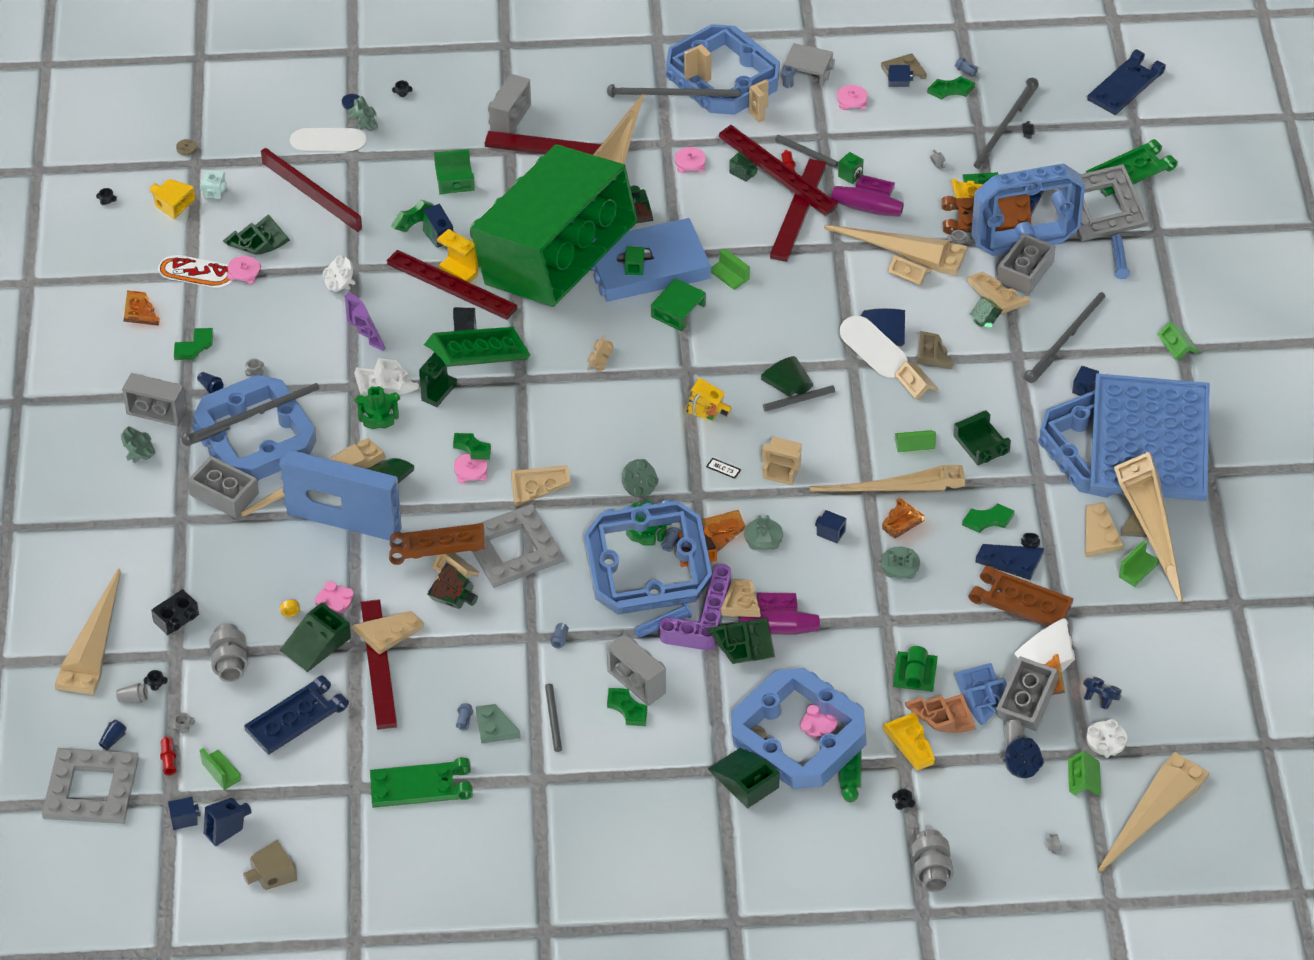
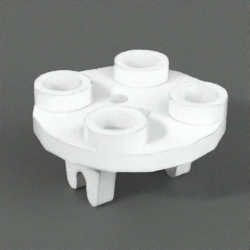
(339, 274)
(1113, 738)

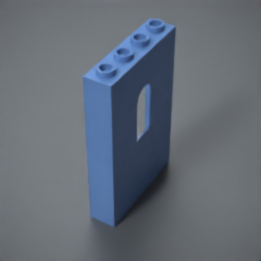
(675, 254)
(366, 496)

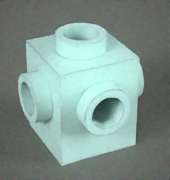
(213, 184)

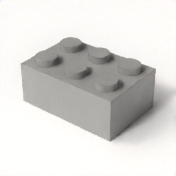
(510, 104)
(1026, 263)
(154, 399)
(223, 486)
(636, 669)
(1028, 693)

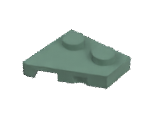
(495, 724)

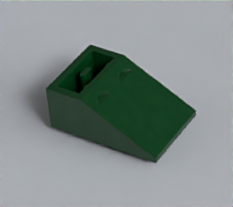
(316, 637)
(746, 776)

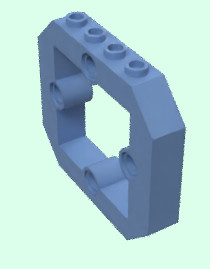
(749, 55)
(1067, 203)
(235, 400)
(1076, 416)
(654, 515)
(765, 703)

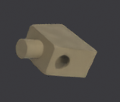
(271, 867)

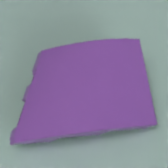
(359, 317)

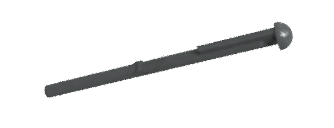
(1032, 85)
(611, 91)
(1033, 375)
(217, 428)

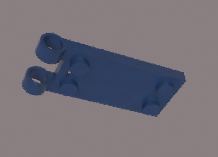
(1125, 83)
(294, 715)

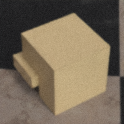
(781, 460)

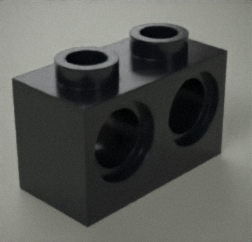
(175, 612)

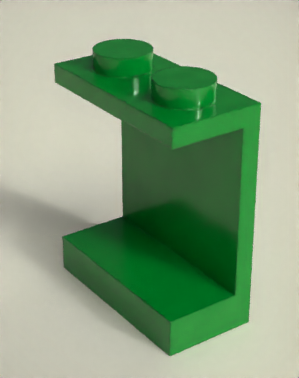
(454, 171)
(676, 303)

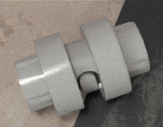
(228, 652)
(932, 860)

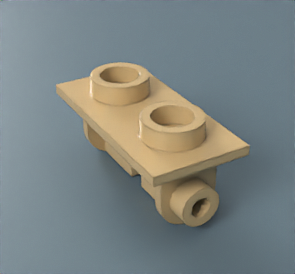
(601, 348)

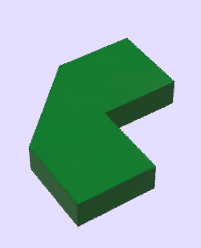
(189, 350)

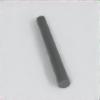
(807, 151)
(798, 398)
(553, 717)

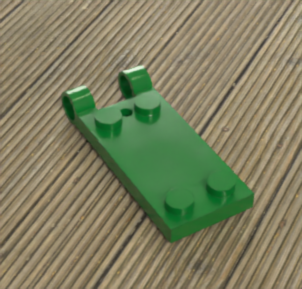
(1137, 165)
(420, 783)

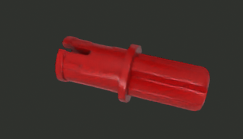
(787, 159)
(168, 756)

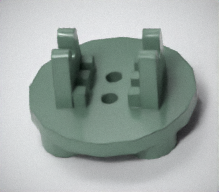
(363, 112)
(137, 444)
(646, 474)
(763, 534)
(909, 564)

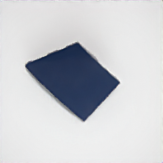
(889, 322)

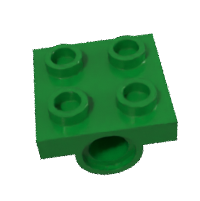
(915, 669)

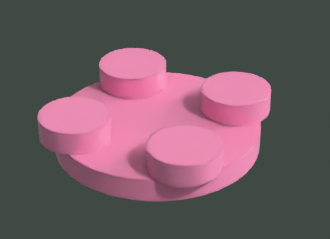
(852, 97)
(690, 159)
(243, 269)
(470, 469)
(335, 597)
(818, 724)

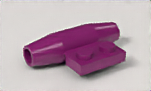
(870, 196)
(783, 614)

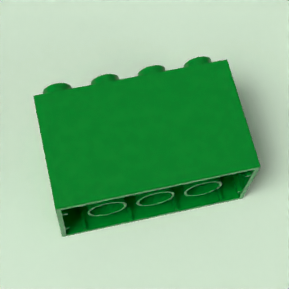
(544, 226)

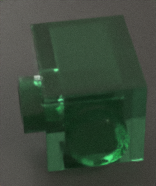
(742, 167)
(985, 312)

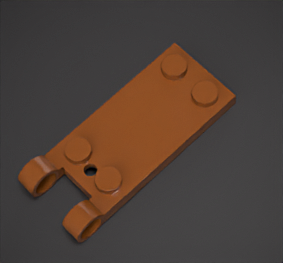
(1014, 208)
(437, 542)
(1021, 597)

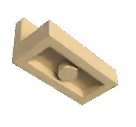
(697, 62)
(758, 100)
(908, 269)
(914, 379)
(456, 562)

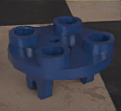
(1097, 686)
(1030, 753)

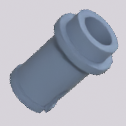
(965, 66)
(788, 76)
(671, 539)
(558, 639)
(465, 711)

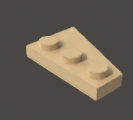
(992, 289)
(538, 482)
(1100, 531)
(740, 600)
(389, 630)

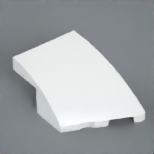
(387, 375)
(1047, 643)

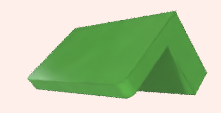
(731, 269)
(1177, 340)
(915, 440)
(1137, 565)
(220, 768)
(1084, 774)

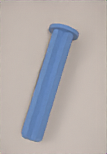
(1119, 255)
(654, 625)

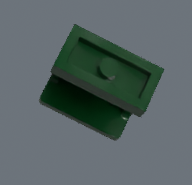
(435, 381)
(980, 438)

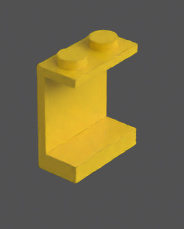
(461, 258)

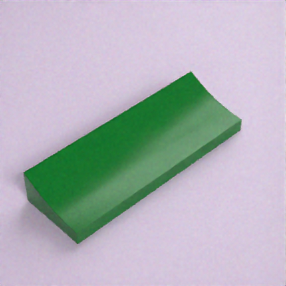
(478, 346)

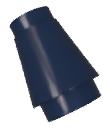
(210, 382)
(114, 732)

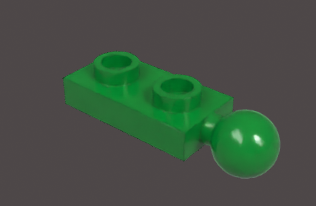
(851, 778)

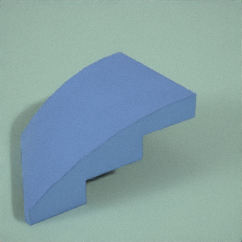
(981, 690)

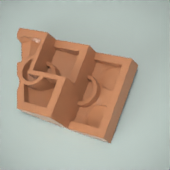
(943, 714)

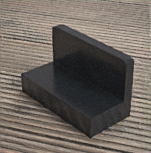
(464, 318)

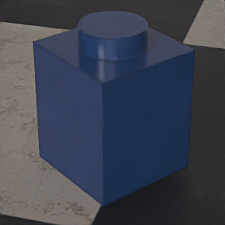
(899, 76)
(1084, 381)
(831, 526)
(183, 813)

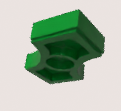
(945, 88)
(408, 218)
(474, 447)
(981, 519)
(633, 712)

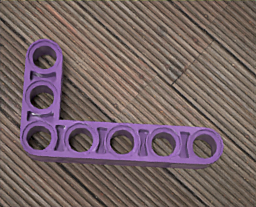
(695, 634)

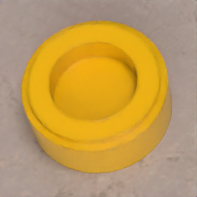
(289, 608)

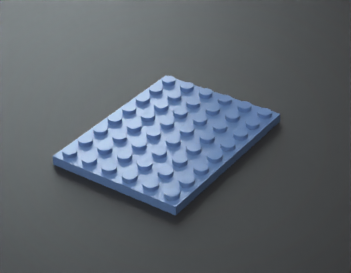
(1156, 418)

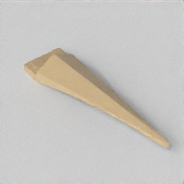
(618, 142)
(931, 252)
(362, 455)
(924, 481)
(1144, 492)
(84, 662)
(1171, 786)

